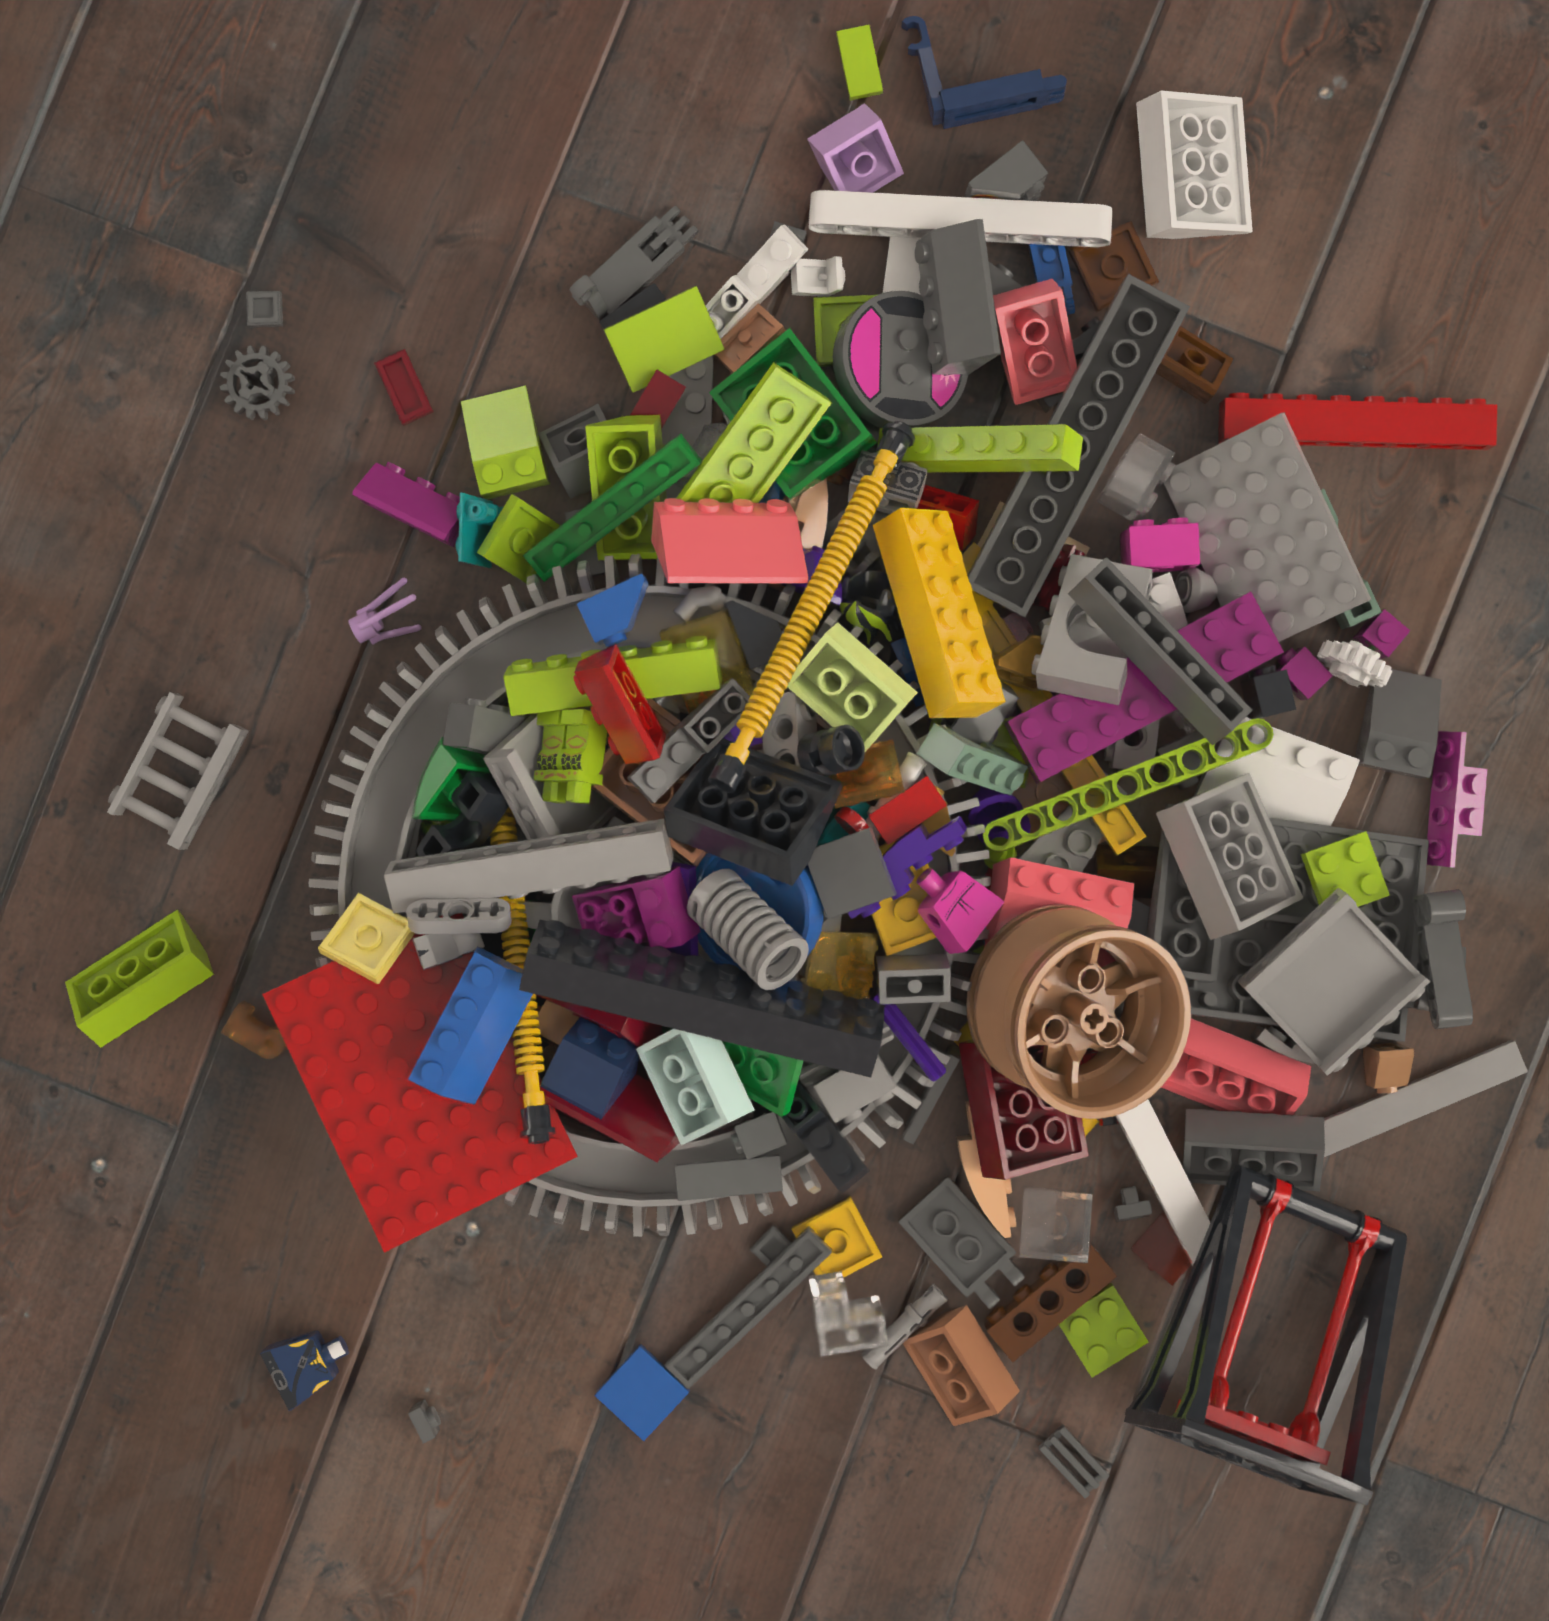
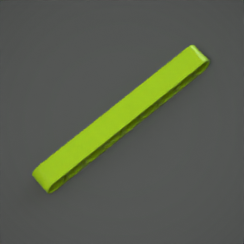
(1144, 785)

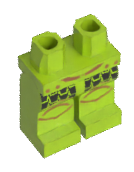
(570, 755)

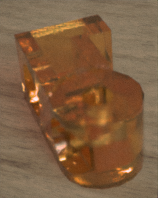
(253, 1033)

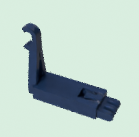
(981, 99)

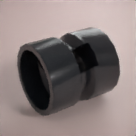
(831, 750)

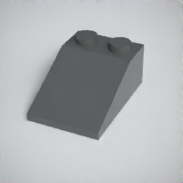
(1401, 725)

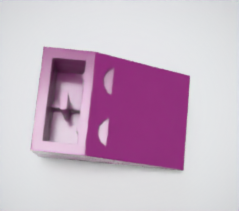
(640, 909)

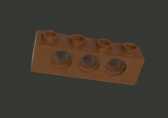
(1016, 1339)

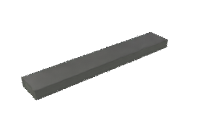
(748, 1307)

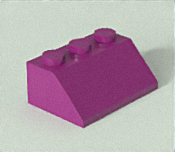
(410, 501)

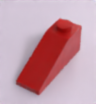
(961, 510)

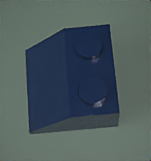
(591, 1068)

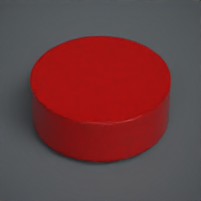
(850, 820)

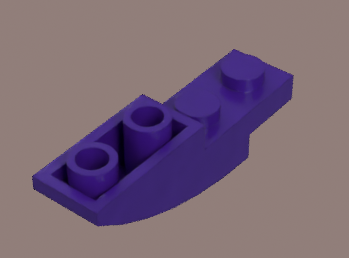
(915, 850)

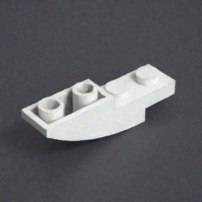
(755, 280)

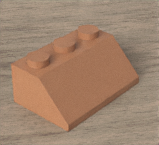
(961, 1366)

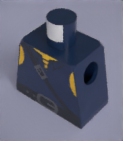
(303, 1365)

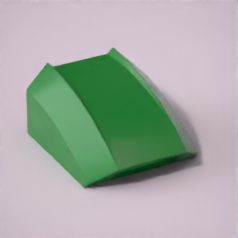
(441, 778)

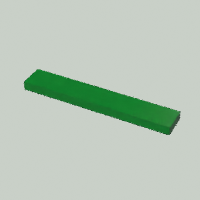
(613, 507)

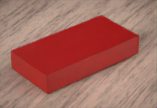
(907, 810)

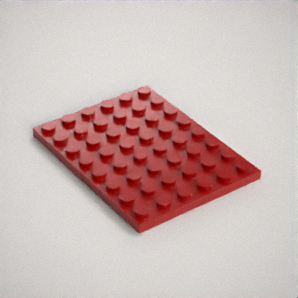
(403, 1146)

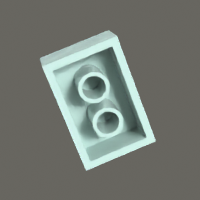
(694, 1082)

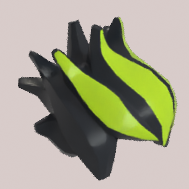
(869, 603)

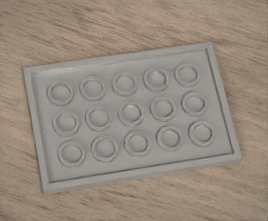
(1267, 528)

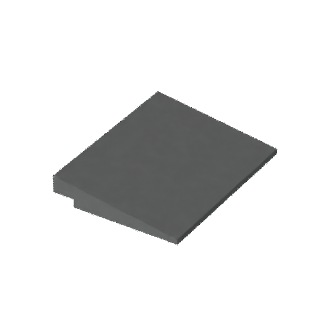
(1217, 964)

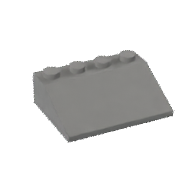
(1229, 856)

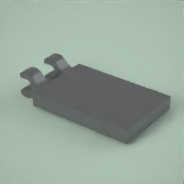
(961, 1241)

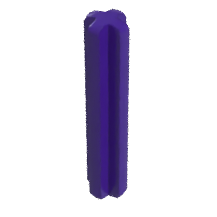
(912, 1041)

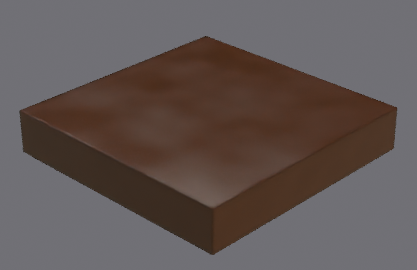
(1106, 267)

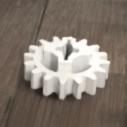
(1354, 663)

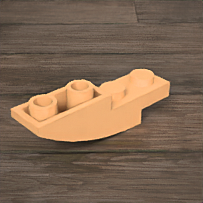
(811, 513)
(988, 1191)

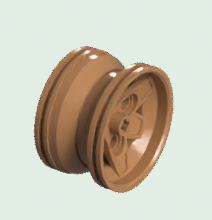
(1034, 976)

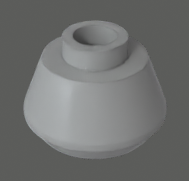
(1195, 589)

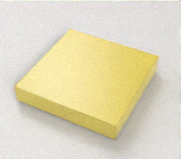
(367, 938)

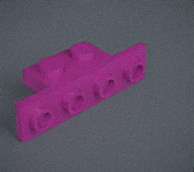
(1455, 799)

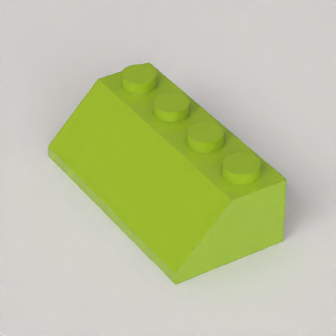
(613, 452)
(138, 979)

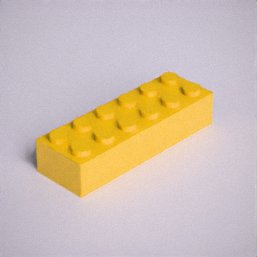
(938, 613)

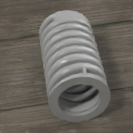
(747, 929)

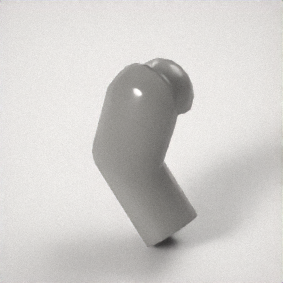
(700, 597)

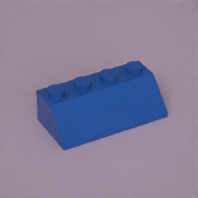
(472, 1029)

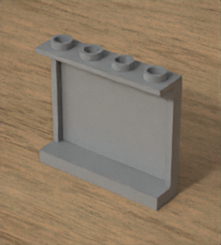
(513, 769)
(1334, 982)

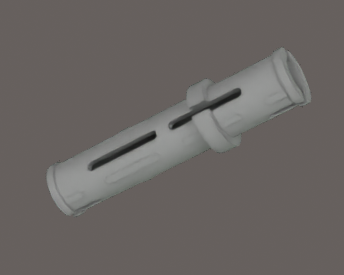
(899, 1331)

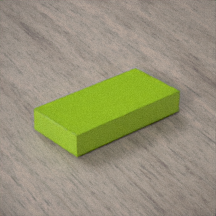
(859, 62)

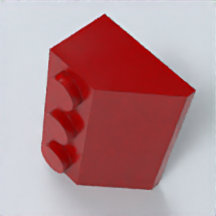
(620, 706)

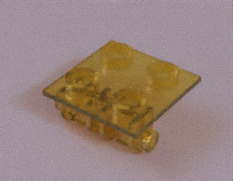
(843, 963)

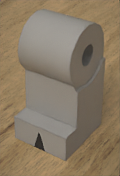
(442, 948)

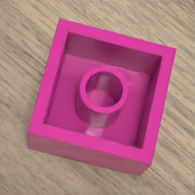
(1161, 547)

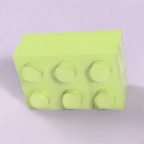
(850, 685)

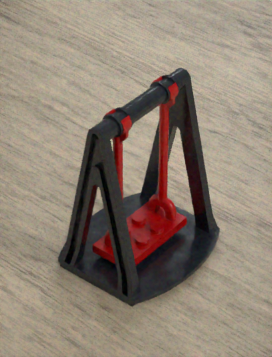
(1264, 1448)

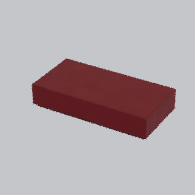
(404, 387)

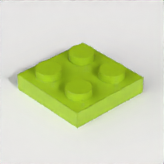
(513, 534)
(1347, 866)
(1103, 1331)

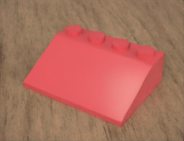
(728, 541)
(1032, 885)

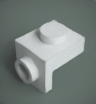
(817, 277)

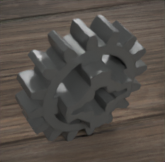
(250, 394)

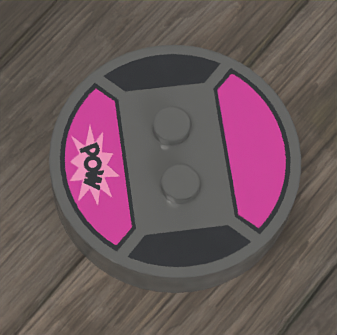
(886, 366)

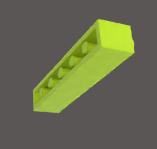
(995, 448)
(659, 670)

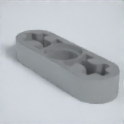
(447, 907)

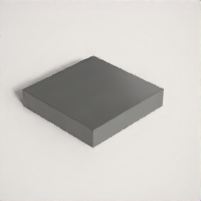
(850, 873)

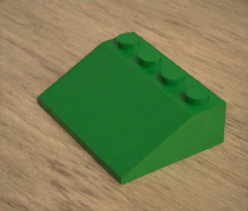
(833, 440)

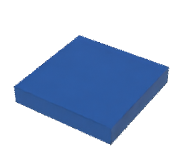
(642, 1392)

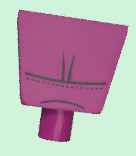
(956, 908)

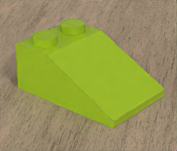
(504, 443)

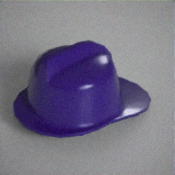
(993, 807)

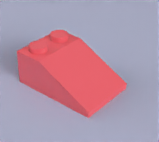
(1035, 340)

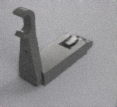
(632, 266)

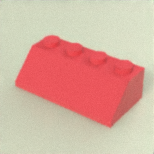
(1237, 1074)

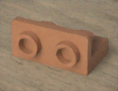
(748, 338)

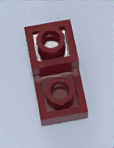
(659, 397)

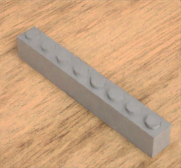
(533, 865)

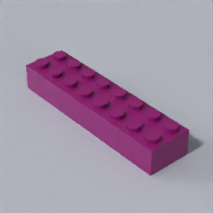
(1075, 727)

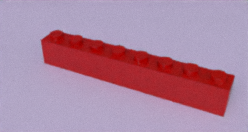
(1367, 422)

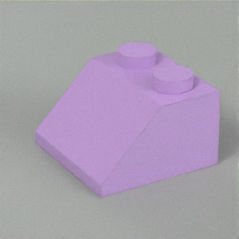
(856, 152)

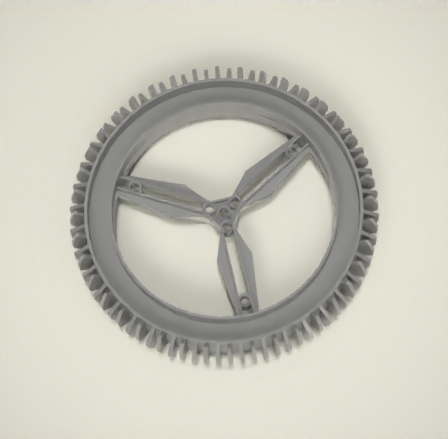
(383, 831)

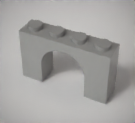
(1066, 666)

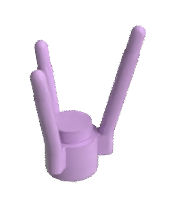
(369, 623)

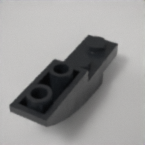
(824, 1140)

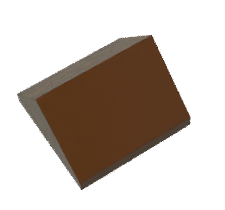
(1194, 365)

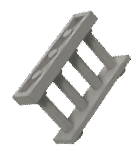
(196, 799)

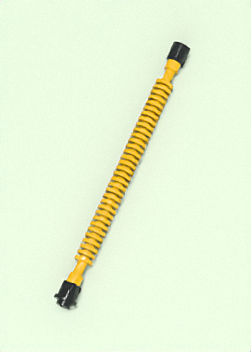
(811, 606)
(536, 1114)

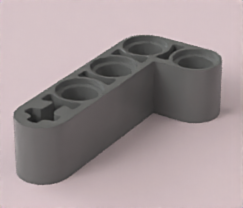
(1442, 957)

